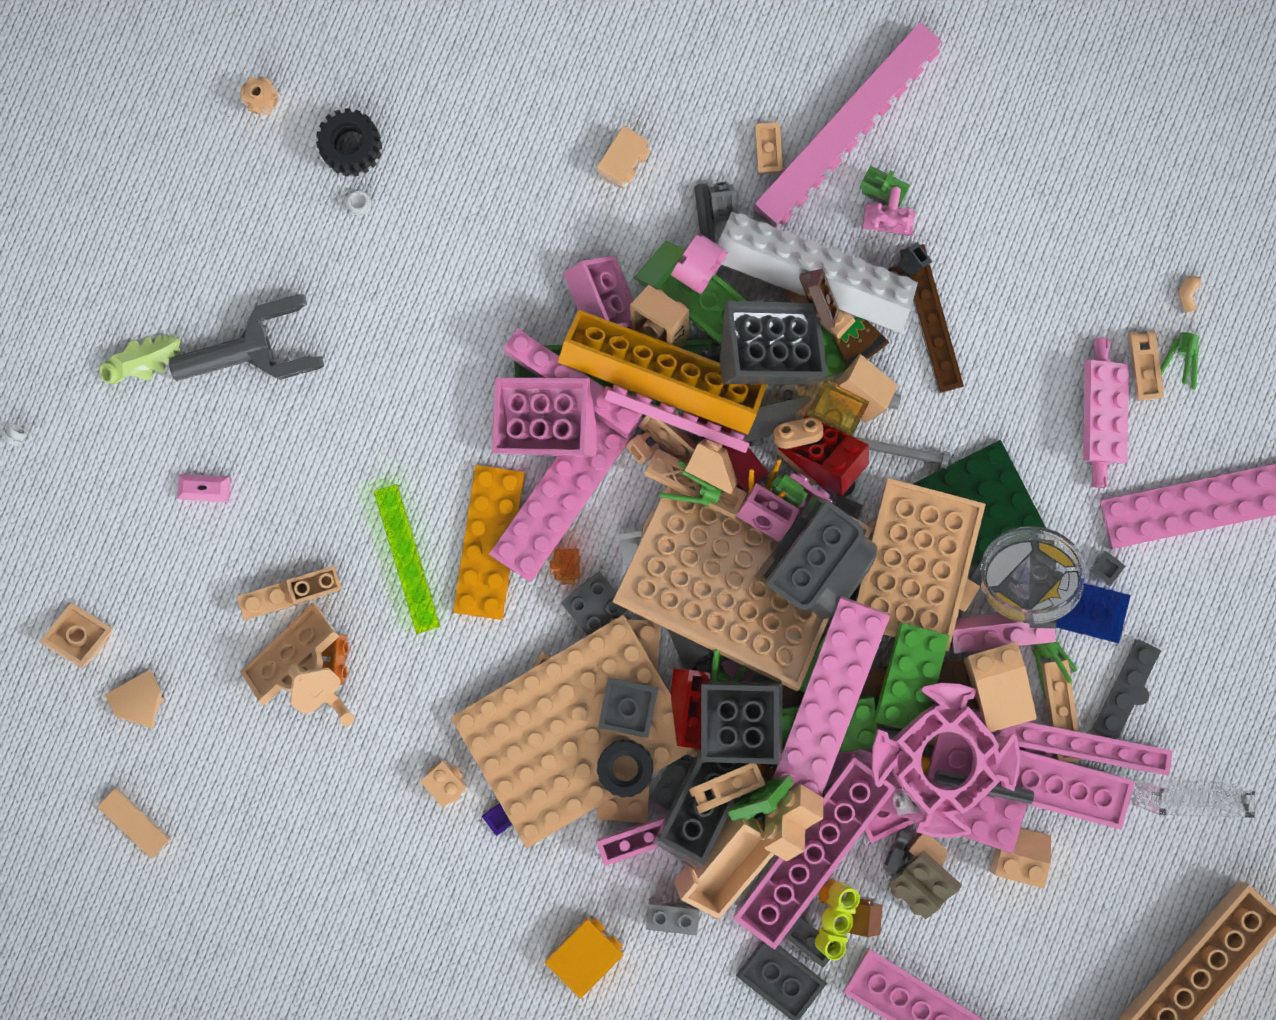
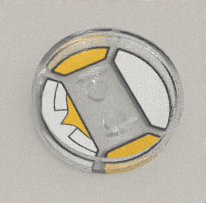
(1032, 575)

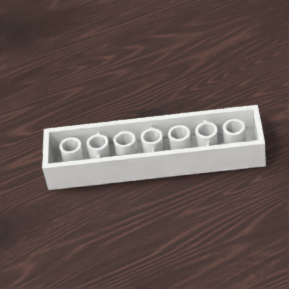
(782, 257)

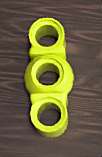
(836, 932)

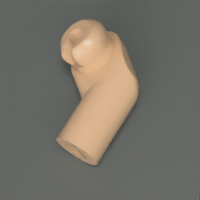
(1187, 291)

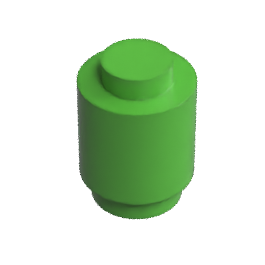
(794, 491)

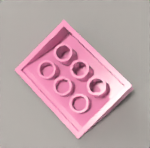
(544, 417)

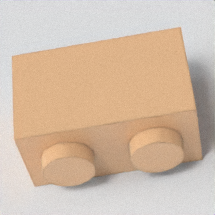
(623, 157)

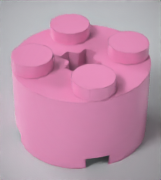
(699, 263)

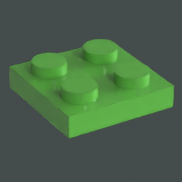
(762, 799)

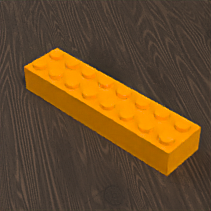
(659, 371)

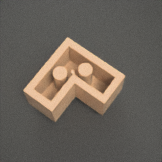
(787, 823)

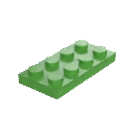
(912, 664)
(859, 734)

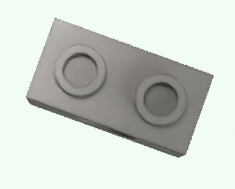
(672, 917)

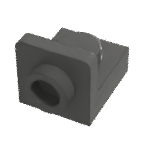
(723, 201)

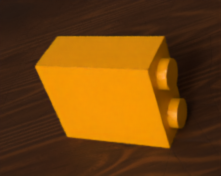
(585, 956)

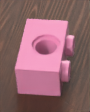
(767, 512)

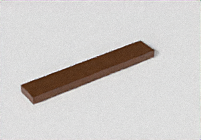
(935, 331)

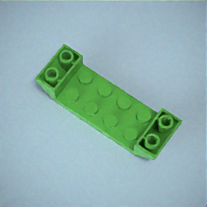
(704, 309)

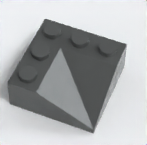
(741, 722)

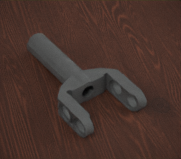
(251, 348)

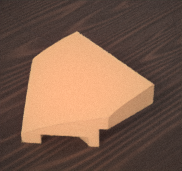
(137, 700)

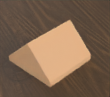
(869, 383)

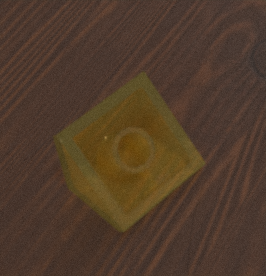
(837, 407)

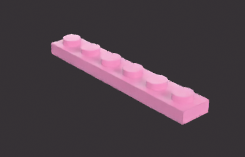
(666, 414)

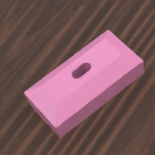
(217, 488)

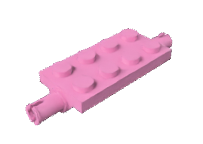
(1105, 412)

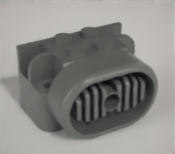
(819, 559)

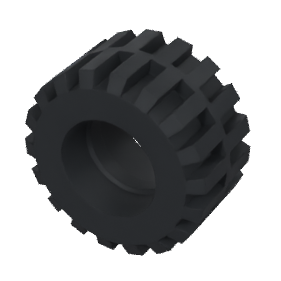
(344, 123)

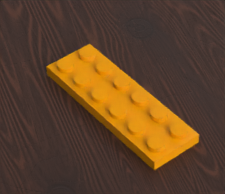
(492, 508)

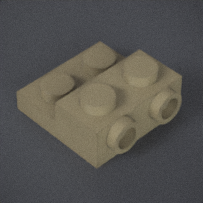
(924, 885)

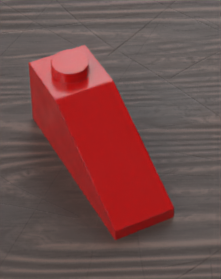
(687, 706)

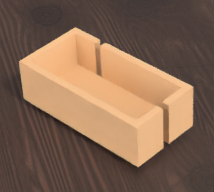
(728, 869)

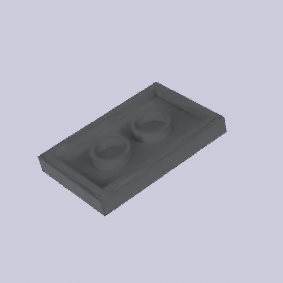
(781, 980)

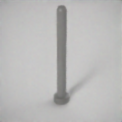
(941, 459)

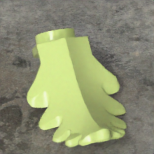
(140, 359)

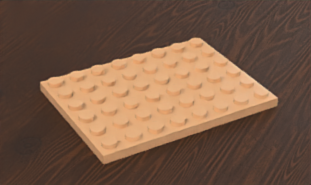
(700, 582)
(543, 738)

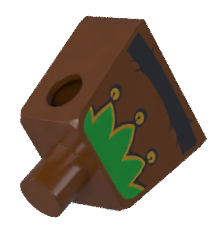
(859, 339)

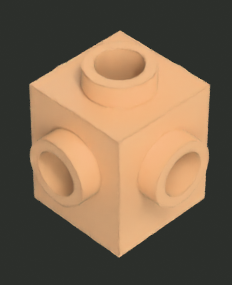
(261, 103)

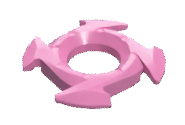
(905, 750)

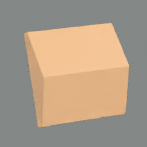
(77, 636)

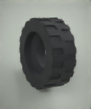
(609, 780)

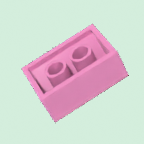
(601, 289)

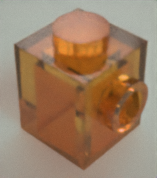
(566, 565)

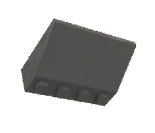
(771, 344)

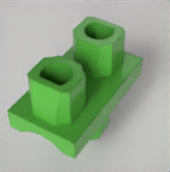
(880, 183)

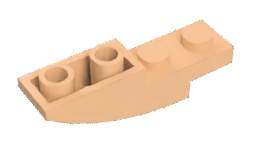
(289, 593)

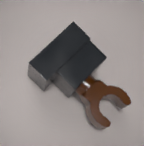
(913, 261)

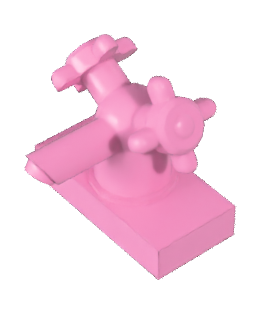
(890, 217)

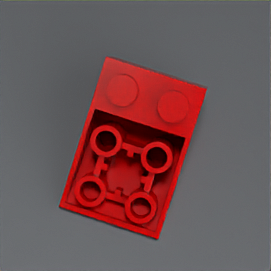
(832, 460)

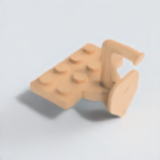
(296, 664)

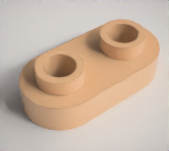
(798, 433)

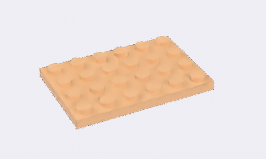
(921, 556)

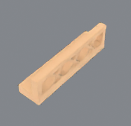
(665, 466)

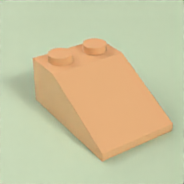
(1001, 687)

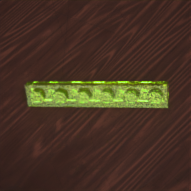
(407, 559)

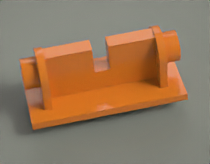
(337, 652)

